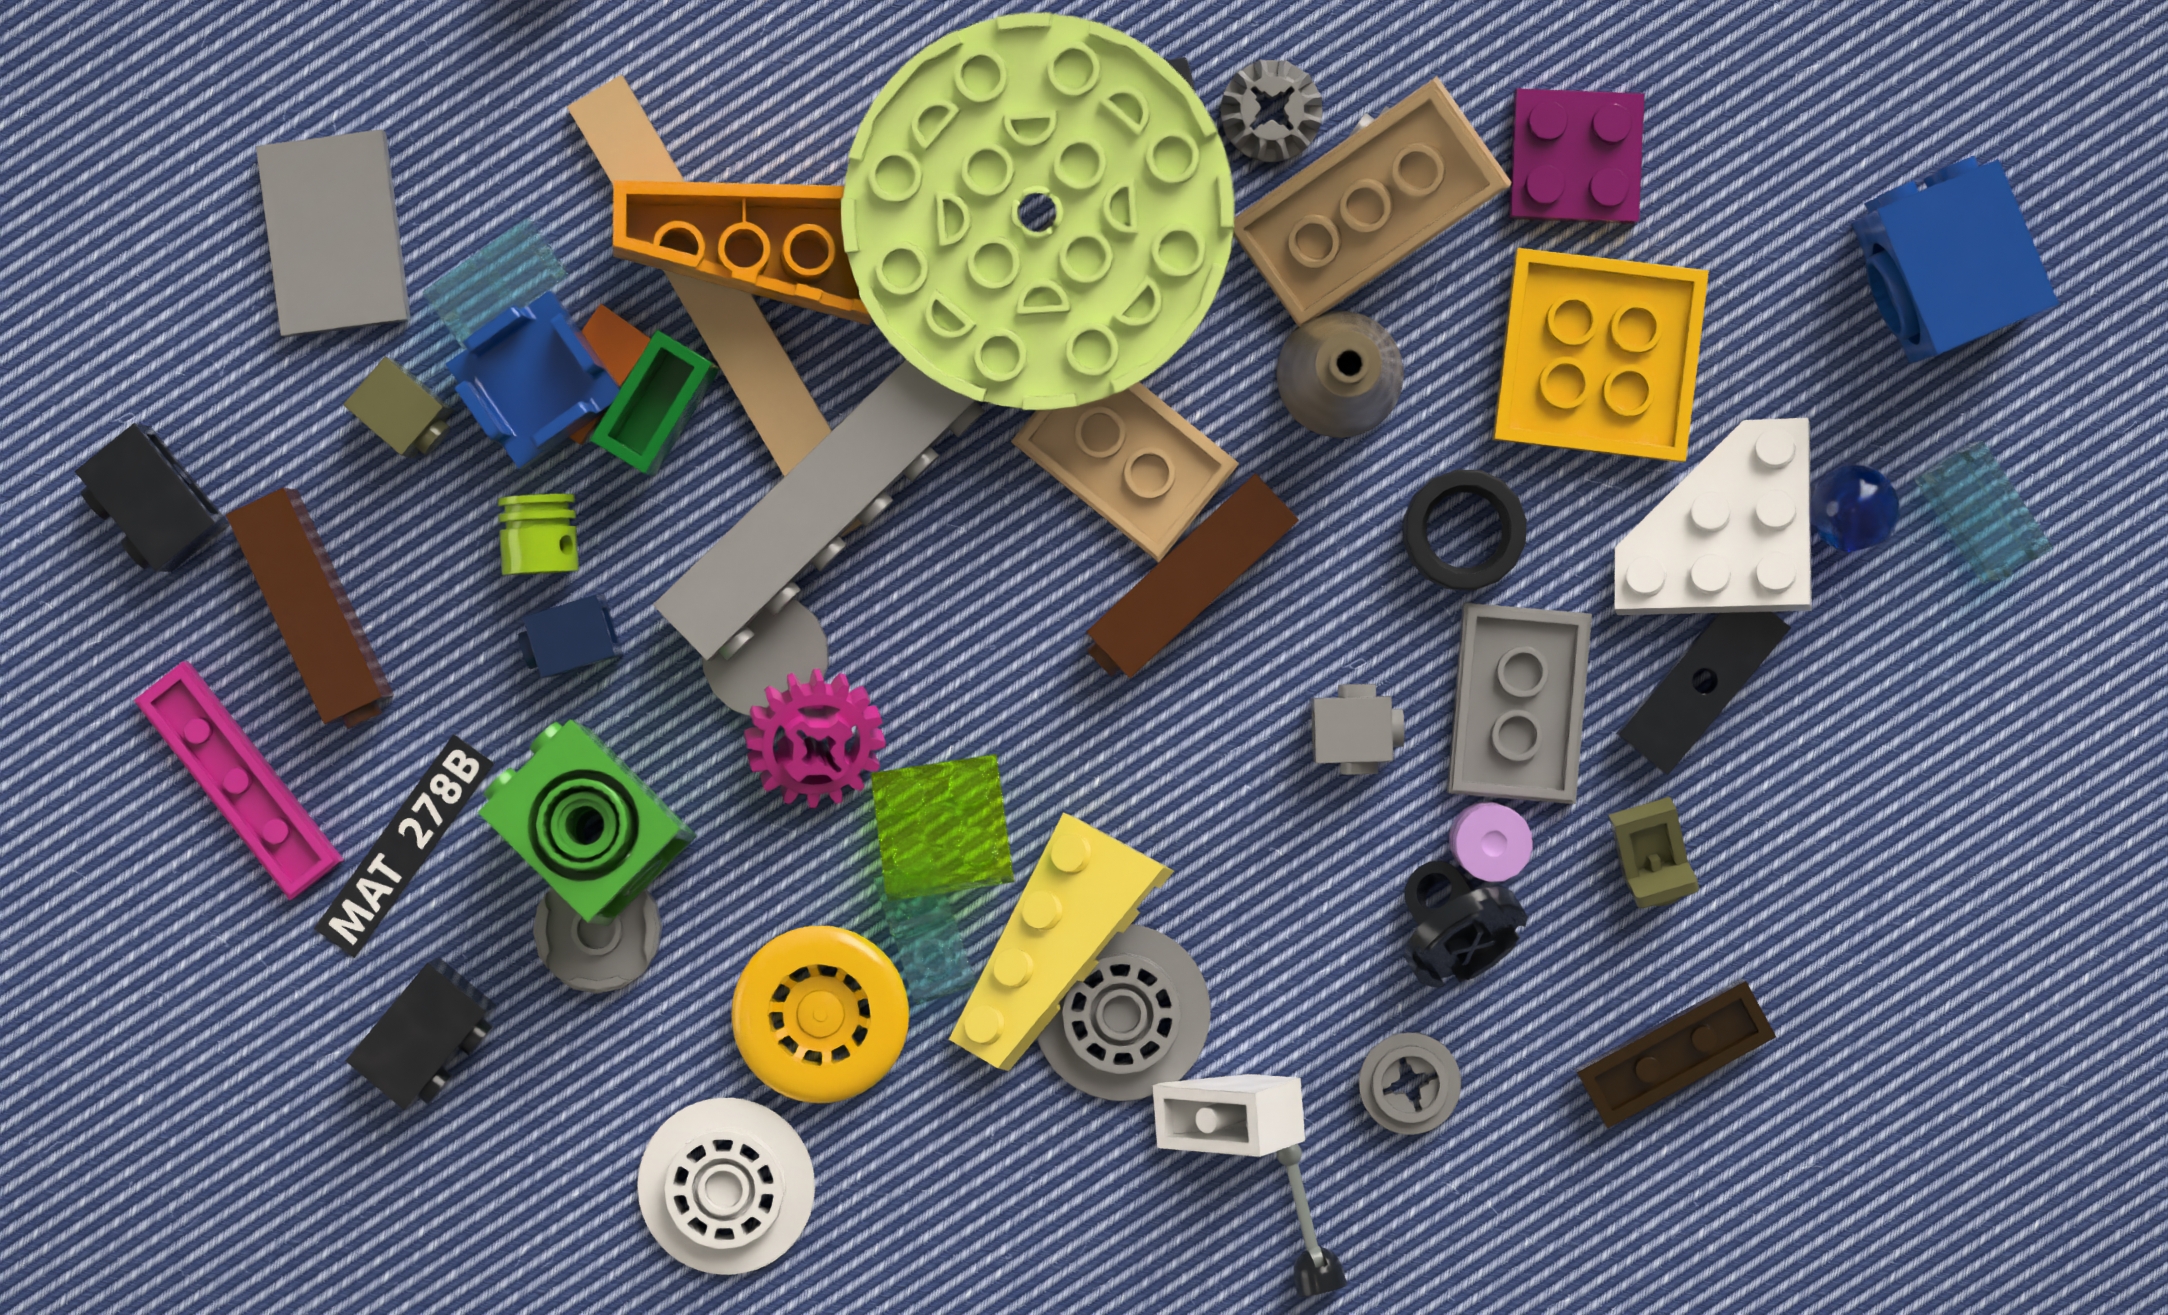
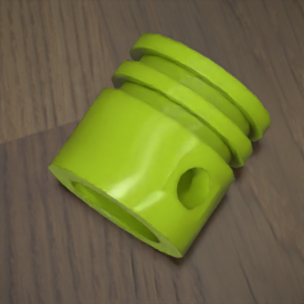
(538, 534)

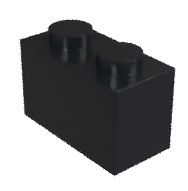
(150, 499)
(422, 1034)

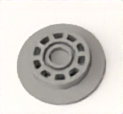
(1125, 1016)

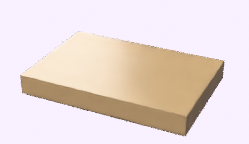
(1130, 463)

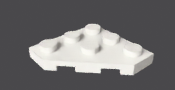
(1728, 531)

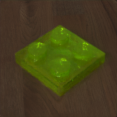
(942, 827)

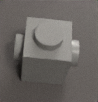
(1355, 729)

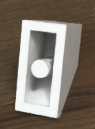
(1229, 1114)

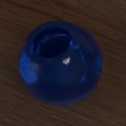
(1854, 508)

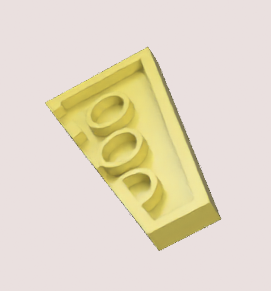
(1065, 917)

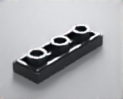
(1675, 711)

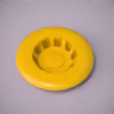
(820, 1014)

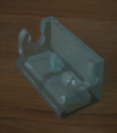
(500, 275)
(1983, 512)

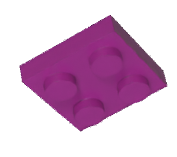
(1576, 156)

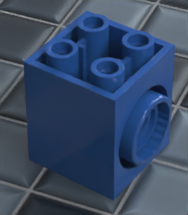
(1951, 259)

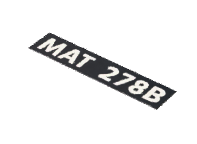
(404, 845)

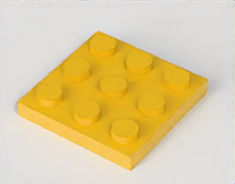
(1600, 355)

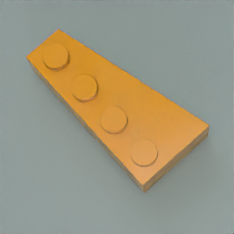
(744, 237)

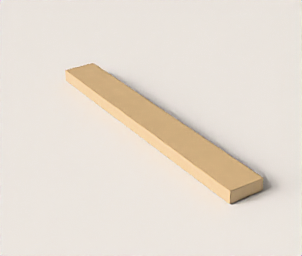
(724, 316)

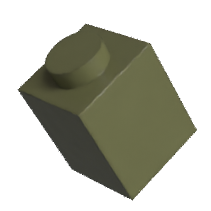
(400, 409)

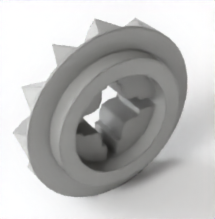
(1271, 141)
(1437, 1095)

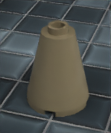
(1323, 396)

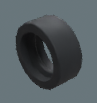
(1512, 537)

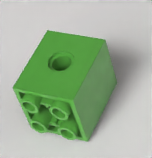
(552, 799)

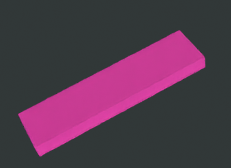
(238, 780)

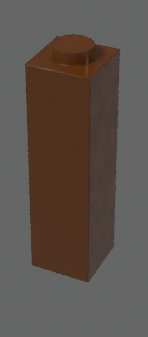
(1190, 578)
(311, 608)

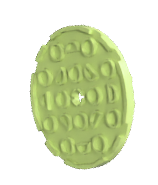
(1134, 191)

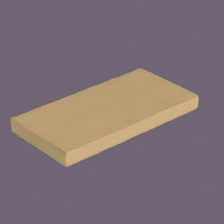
(1369, 202)

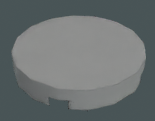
(781, 646)
(628, 943)

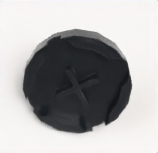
(1465, 933)

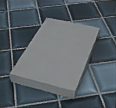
(333, 233)
(1519, 703)

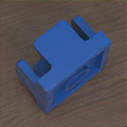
(532, 379)

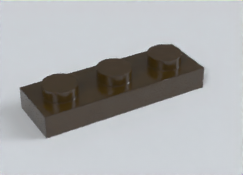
(1675, 1053)

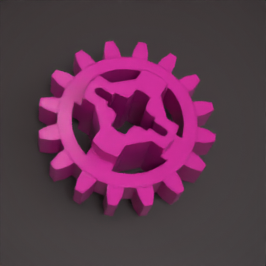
(819, 712)

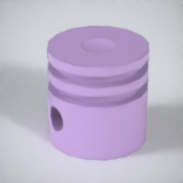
(1490, 841)

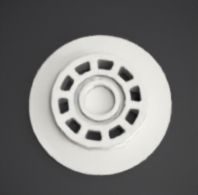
(726, 1186)

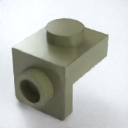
(1653, 853)

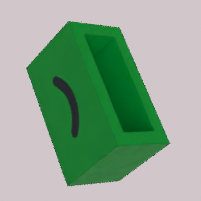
(655, 403)

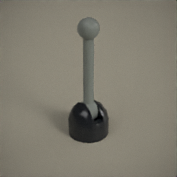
(1316, 1268)

